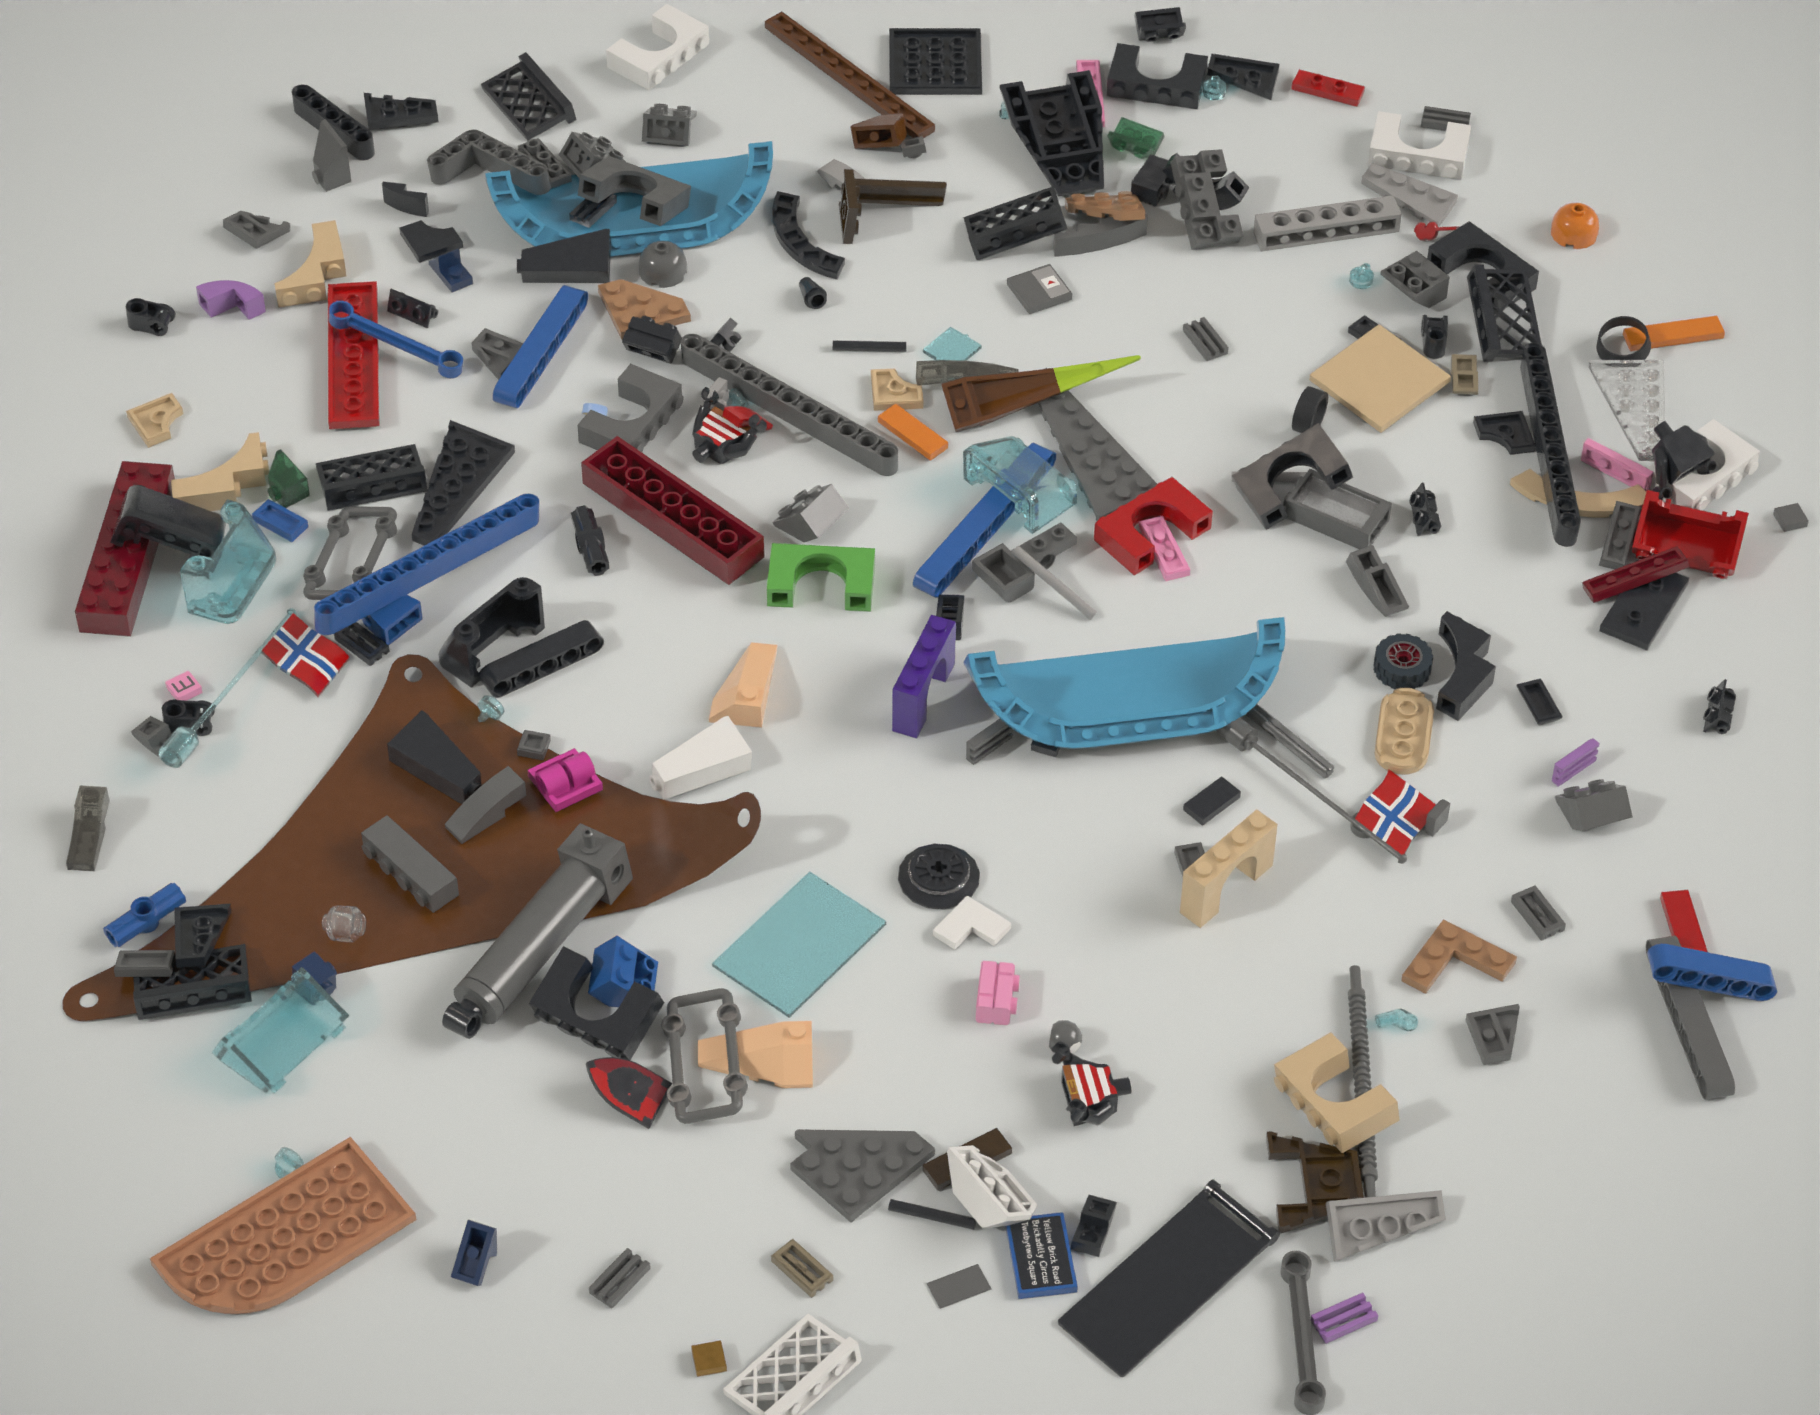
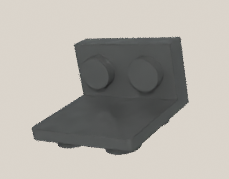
(667, 124)
(584, 151)

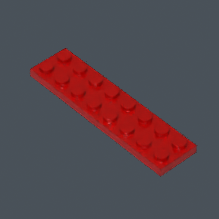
(353, 360)

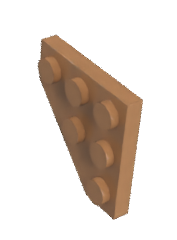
(1120, 207)
(629, 299)

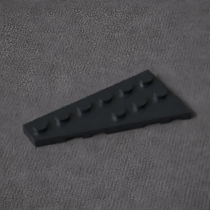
(458, 478)

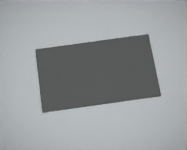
(958, 1286)

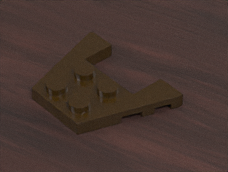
(1325, 1178)

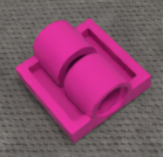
(566, 779)

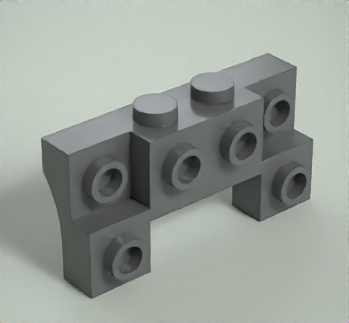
(1199, 202)

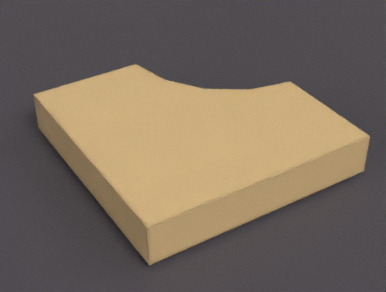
(892, 389)
(154, 419)

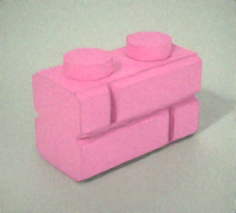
(995, 993)

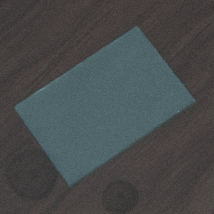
(799, 944)

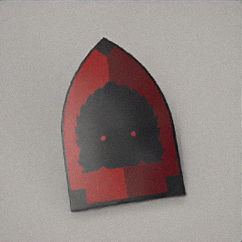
(629, 1087)

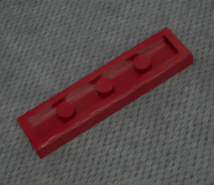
(1635, 574)

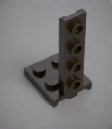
(882, 192)

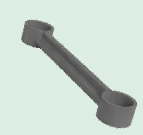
(1303, 1332)

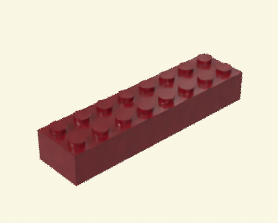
(673, 510)
(117, 573)

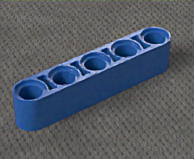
(1711, 972)

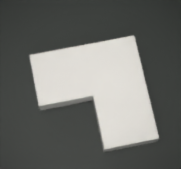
(971, 918)

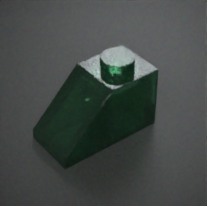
(286, 481)

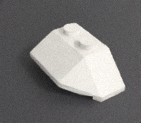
(987, 1189)

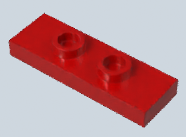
(1328, 87)

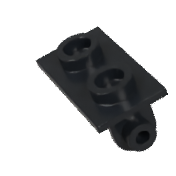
(411, 308)
(1424, 510)
(1719, 708)

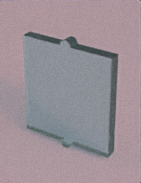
(952, 346)

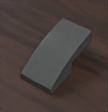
(152, 734)

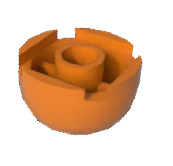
(1575, 225)

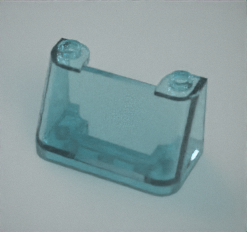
(1022, 477)
(229, 580)
(282, 1033)

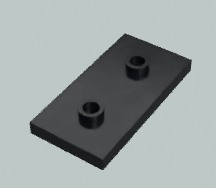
(1643, 610)

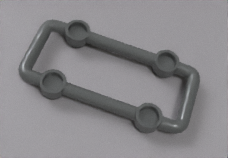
(338, 528)
(734, 1083)

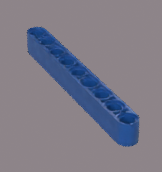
(969, 537)

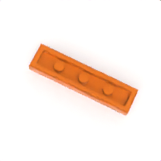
(1675, 333)

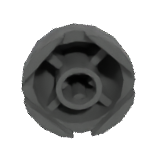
(662, 264)

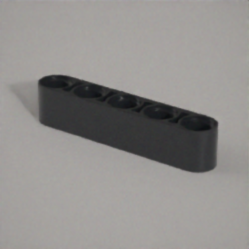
(315, 107)
(541, 658)

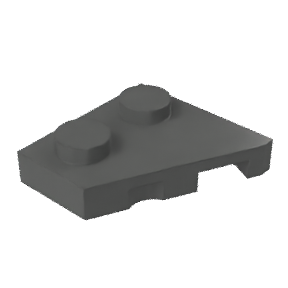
(254, 229)

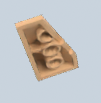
(746, 688)
(767, 1052)

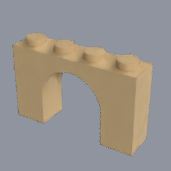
(1246, 847)
(1341, 1122)

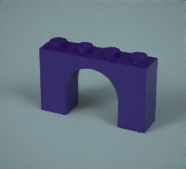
(930, 659)

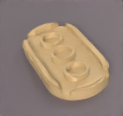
(1404, 731)

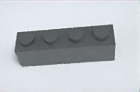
(409, 864)

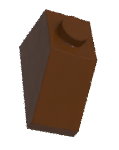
(879, 131)

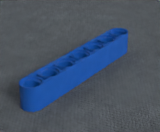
(540, 346)

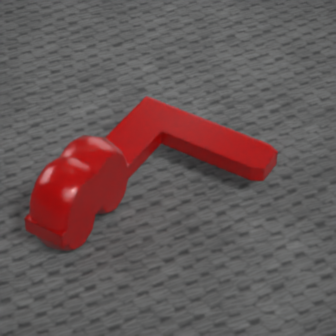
(1430, 231)

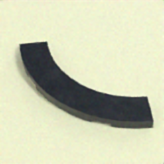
(795, 241)

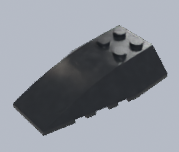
(1061, 131)

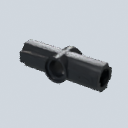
(590, 540)

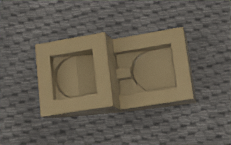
(1464, 374)

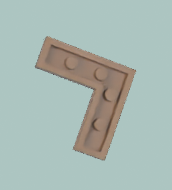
(1455, 942)

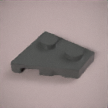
(495, 350)
(1494, 1032)

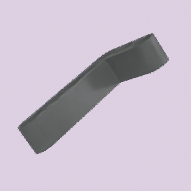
(491, 154)

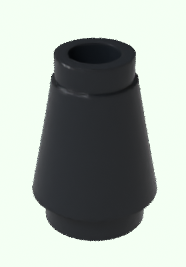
(813, 294)

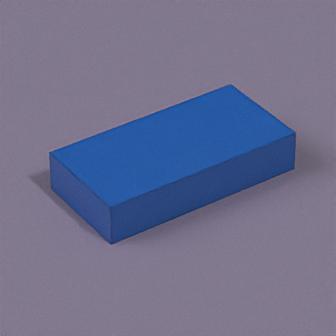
(280, 520)

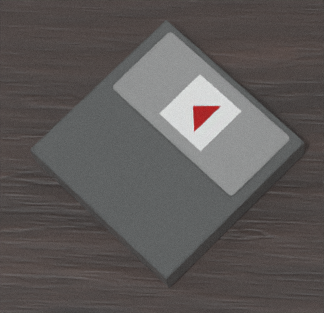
(1039, 289)

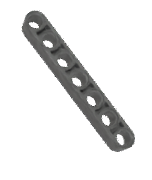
(1696, 1034)

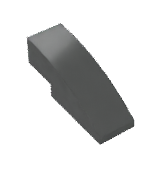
(1376, 581)
(486, 805)

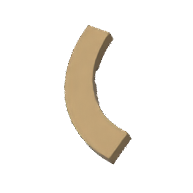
(1589, 504)

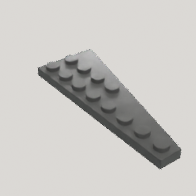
(1098, 461)

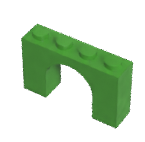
(794, 561)

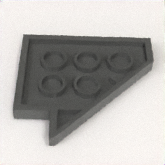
(858, 1165)

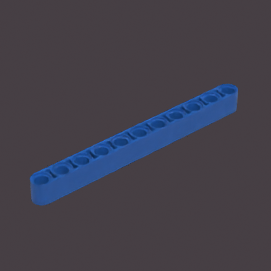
(426, 564)

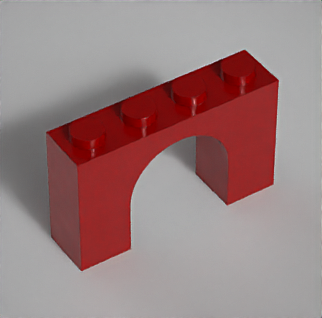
(1167, 499)

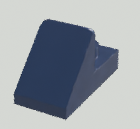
(451, 270)
(475, 1249)

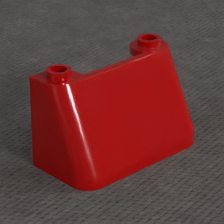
(1705, 538)

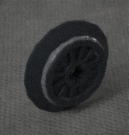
(938, 891)

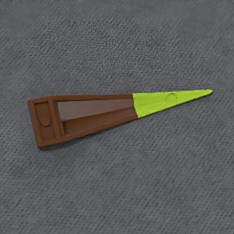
(987, 398)

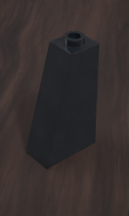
(568, 260)
(434, 758)

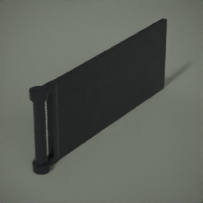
(1166, 1280)

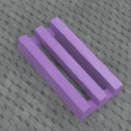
(1575, 762)
(1342, 1313)

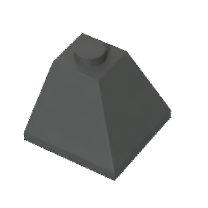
(330, 159)

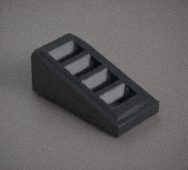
(952, 613)

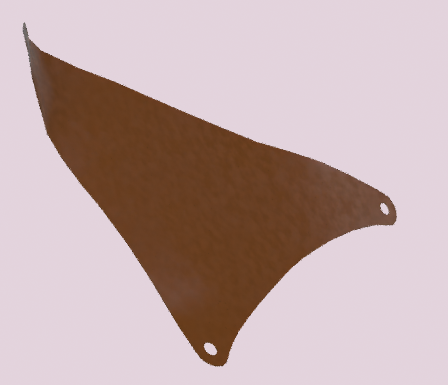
(321, 860)

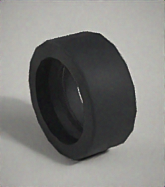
(1309, 409)

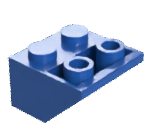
(616, 968)

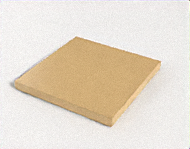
(1380, 378)

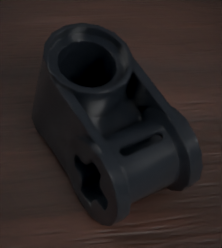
(147, 316)
(1434, 335)
(185, 714)

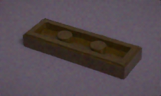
(990, 1144)

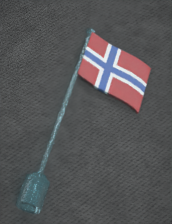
(292, 649)

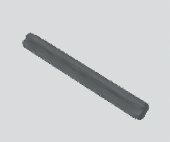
(1291, 741)

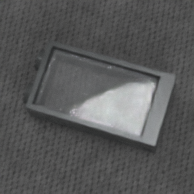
(1338, 513)

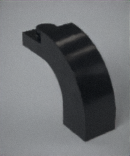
(1228, 189)

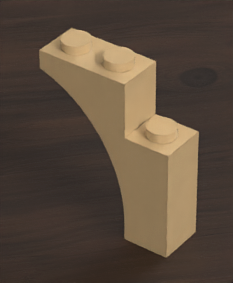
(323, 263)
(225, 482)

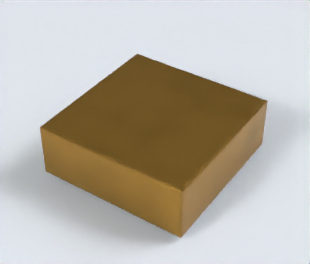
(709, 1358)

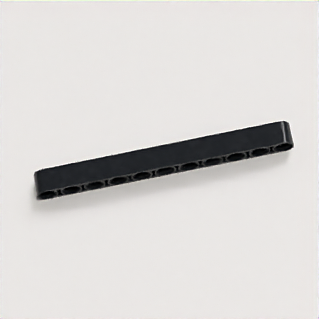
(1550, 445)

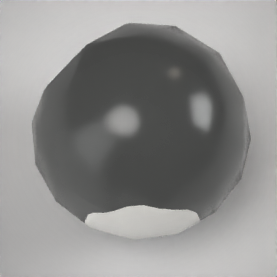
(1066, 1032)

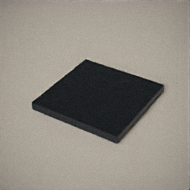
(935, 61)

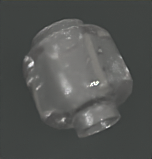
(344, 923)

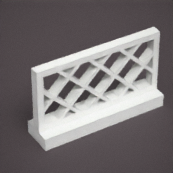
(809, 1384)

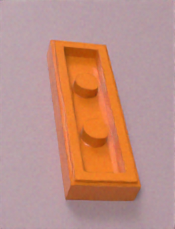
(913, 432)

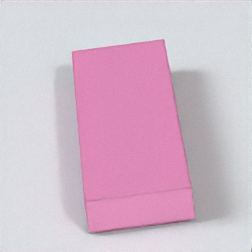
(1616, 465)
(1167, 552)

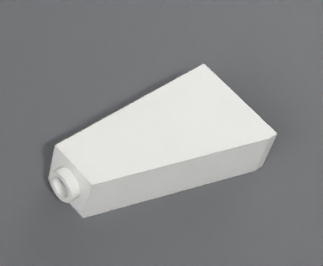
(702, 760)

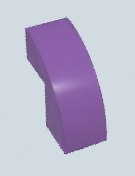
(223, 295)

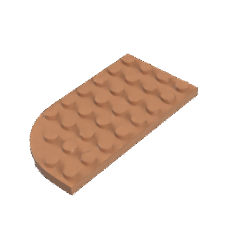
(286, 1235)

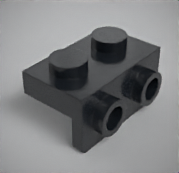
(1159, 24)

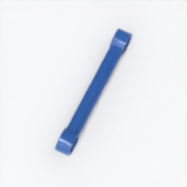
(395, 339)

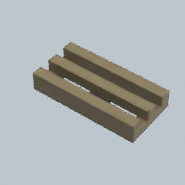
(795, 1276)

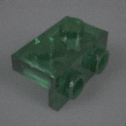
(1135, 138)

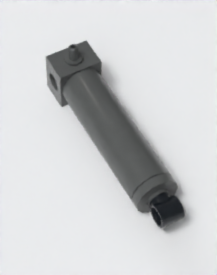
(590, 871)

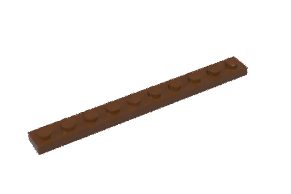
(847, 74)

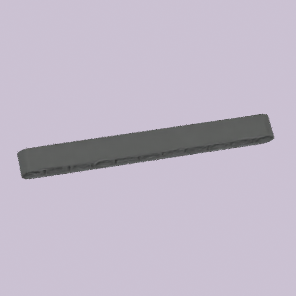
(791, 405)

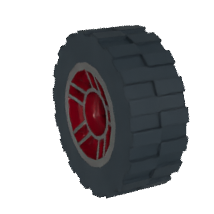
(1403, 661)

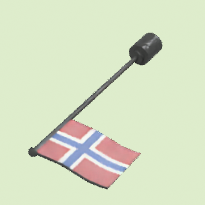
(1388, 816)

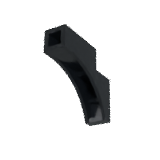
(1471, 673)

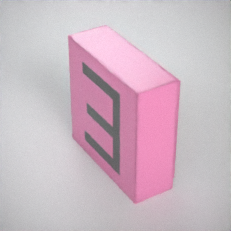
(183, 686)

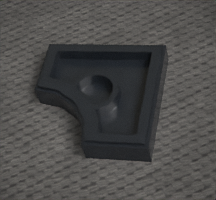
(428, 241)
(1506, 429)

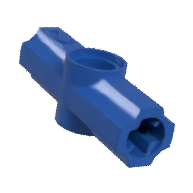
(144, 915)

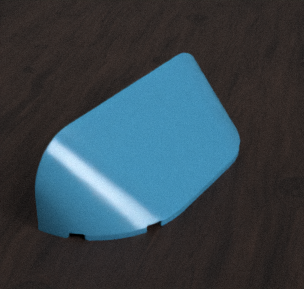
(719, 202)
(1132, 691)

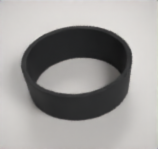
(1641, 354)

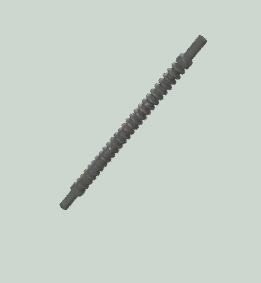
(1362, 1074)

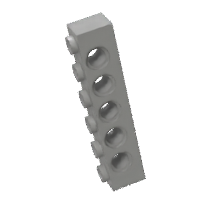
(1327, 223)

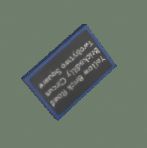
(1041, 1256)

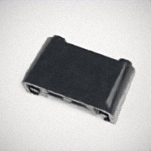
(167, 522)
(512, 609)

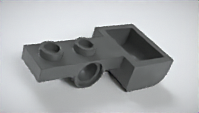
(1009, 575)

